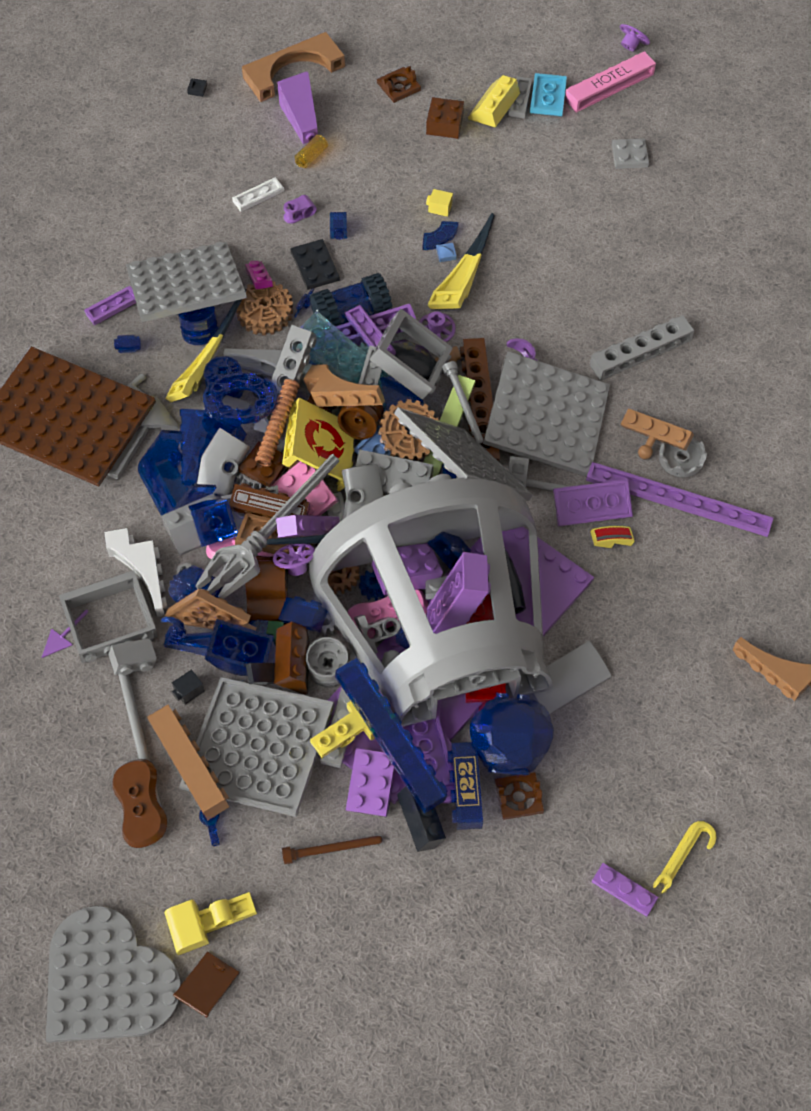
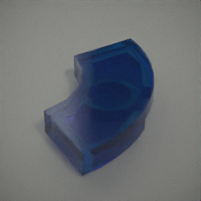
(441, 235)

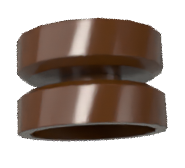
(360, 421)

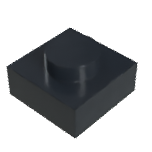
(197, 87)

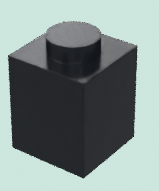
(187, 687)

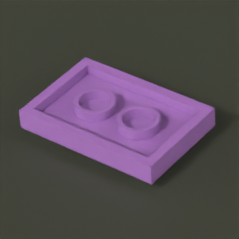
(370, 783)

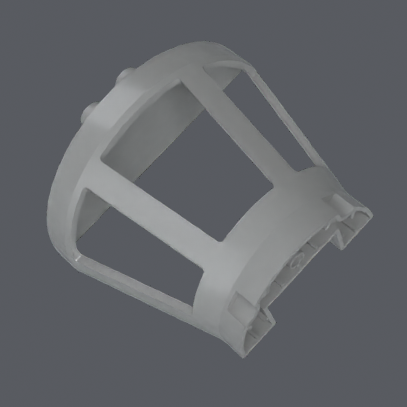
(459, 657)

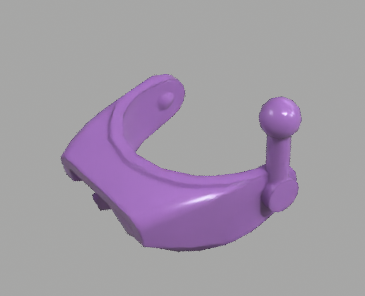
(523, 347)

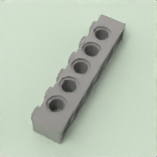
(295, 336)
(641, 347)

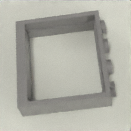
(400, 370)
(98, 591)

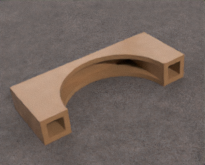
(317, 49)

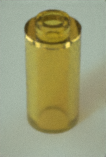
(311, 151)

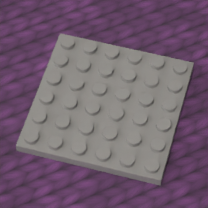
(185, 281)
(547, 414)
(458, 450)
(262, 744)

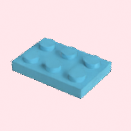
(548, 94)

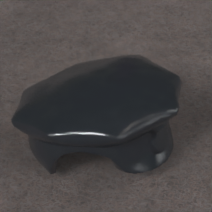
(415, 357)

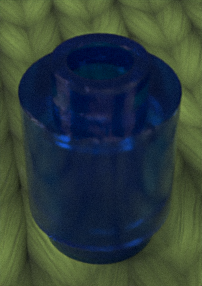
(127, 343)

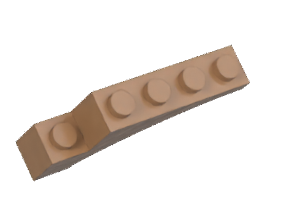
(333, 391)
(788, 676)

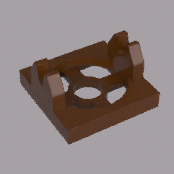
(401, 93)
(531, 780)

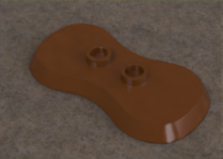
(143, 816)

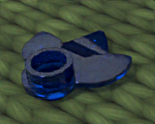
(304, 302)

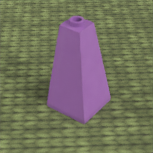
(298, 105)

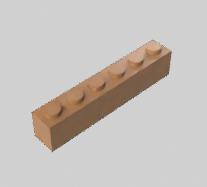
(187, 761)

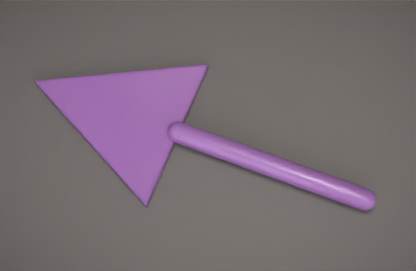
(58, 642)

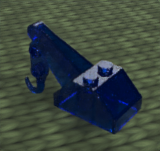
(228, 644)

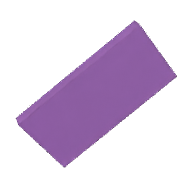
(592, 502)

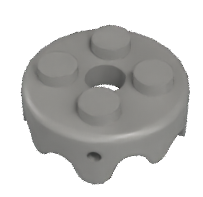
(688, 467)

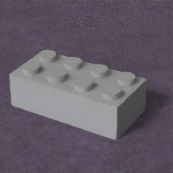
(396, 470)

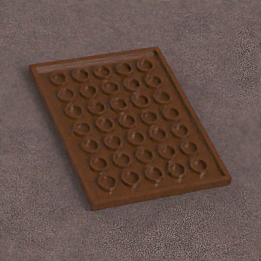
(69, 415)

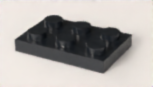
(315, 264)

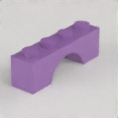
(305, 525)

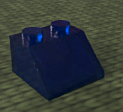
(213, 521)

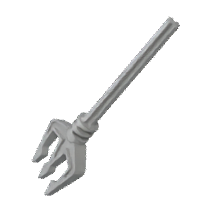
(244, 555)

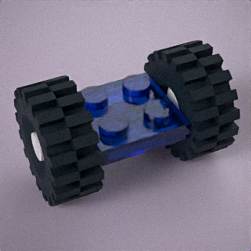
(369, 293)

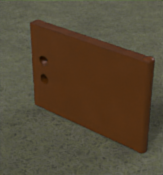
(206, 984)

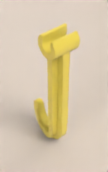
(682, 851)

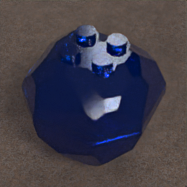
(511, 734)

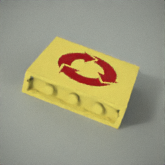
(314, 436)

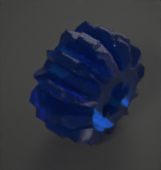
(370, 586)

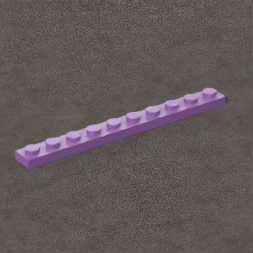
(684, 500)

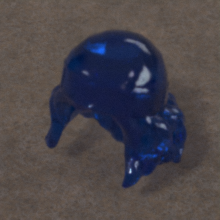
(185, 583)

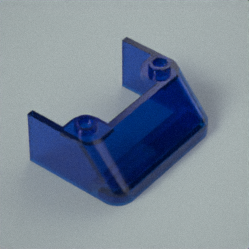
(162, 477)

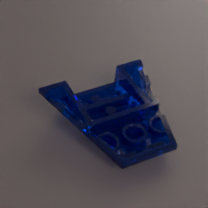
(197, 433)

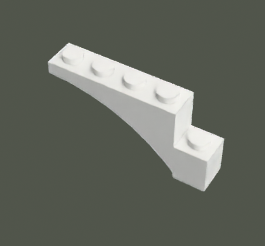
(143, 560)

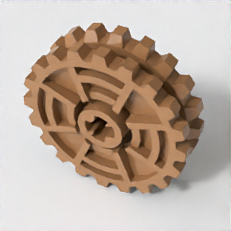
(265, 309)
(395, 435)

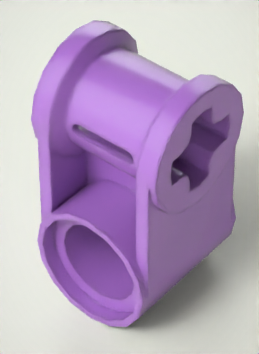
(300, 208)

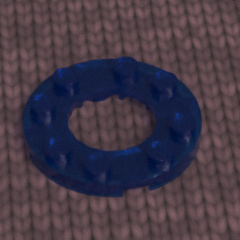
(222, 386)

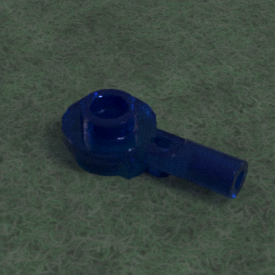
(211, 824)

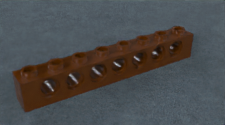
(476, 368)

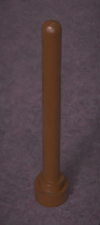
(290, 854)

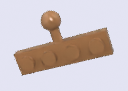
(655, 430)

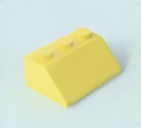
(496, 101)

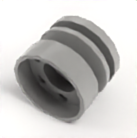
(322, 652)

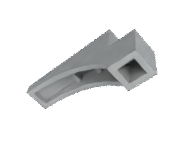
(262, 361)

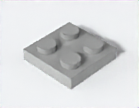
(630, 153)

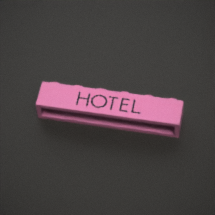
(610, 81)

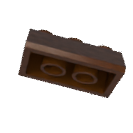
(290, 657)

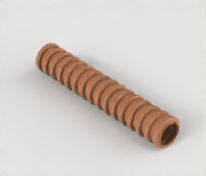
(277, 422)

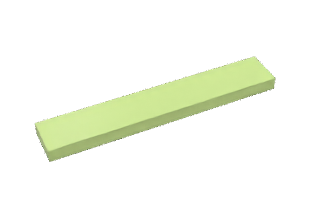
(451, 415)

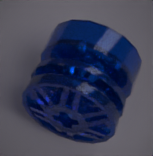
(198, 325)
(221, 367)

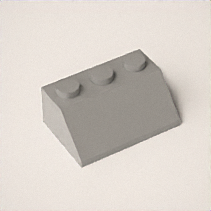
(181, 527)

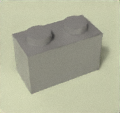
(132, 656)

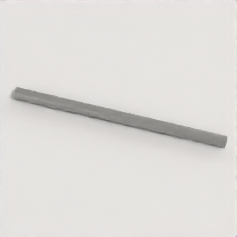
(135, 720)

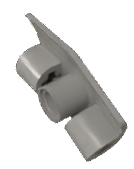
(221, 450)
(364, 481)

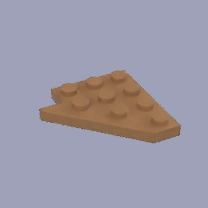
(203, 609)

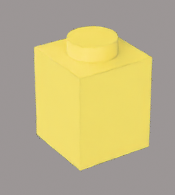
(439, 202)

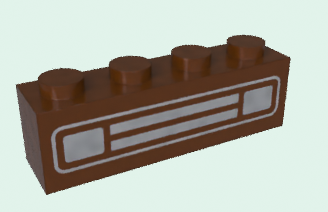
(262, 502)

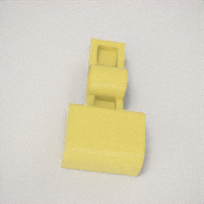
(341, 732)
(190, 926)

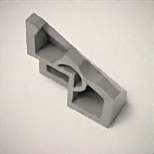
(159, 417)

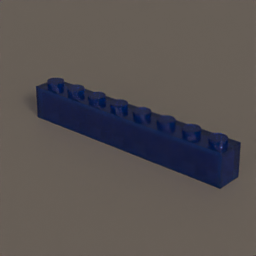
(391, 736)

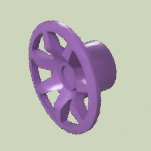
(631, 39)
(437, 324)
(294, 560)

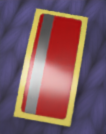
(609, 535)

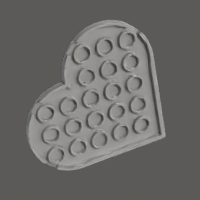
(106, 982)

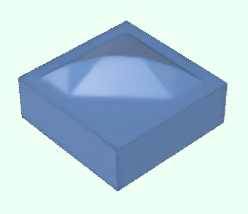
(446, 252)

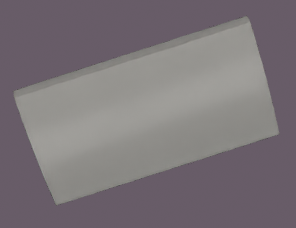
(573, 677)

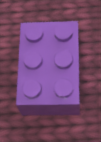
(419, 563)

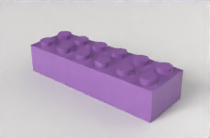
(460, 593)

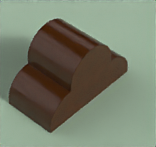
(267, 591)

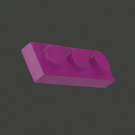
(258, 275)

